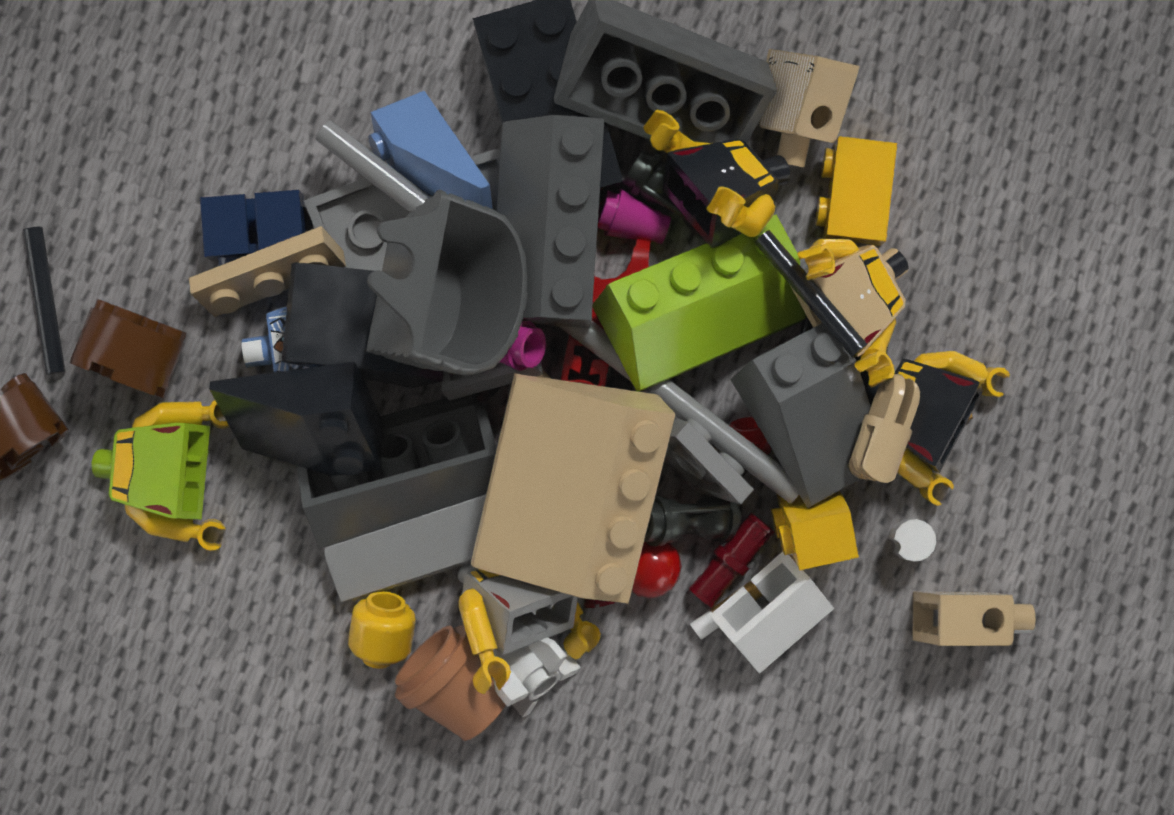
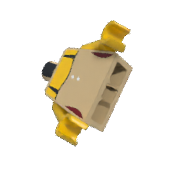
(865, 293)

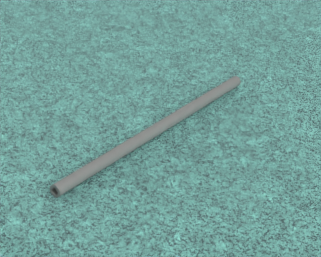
(593, 338)

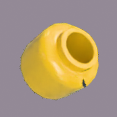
(381, 629)

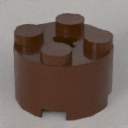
(128, 348)
(24, 424)

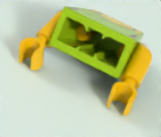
(162, 469)

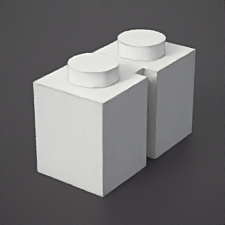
(791, 612)

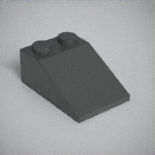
(808, 409)

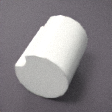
(913, 539)

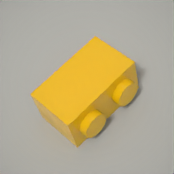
(858, 190)
(816, 533)

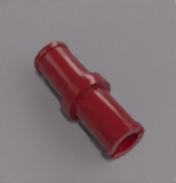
(731, 560)

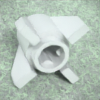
(534, 673)

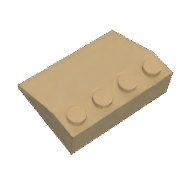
(573, 486)

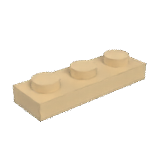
(262, 272)

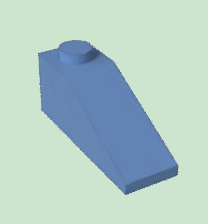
(426, 150)

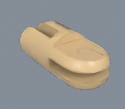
(885, 430)

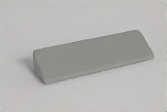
(405, 551)

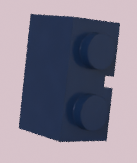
(243, 226)

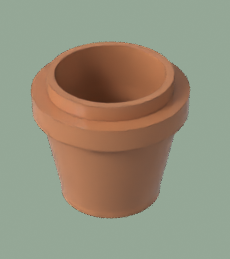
(440, 684)

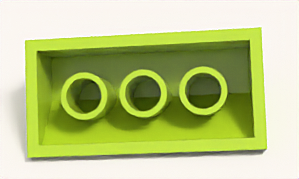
(697, 307)

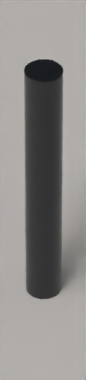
(810, 293)
(44, 300)

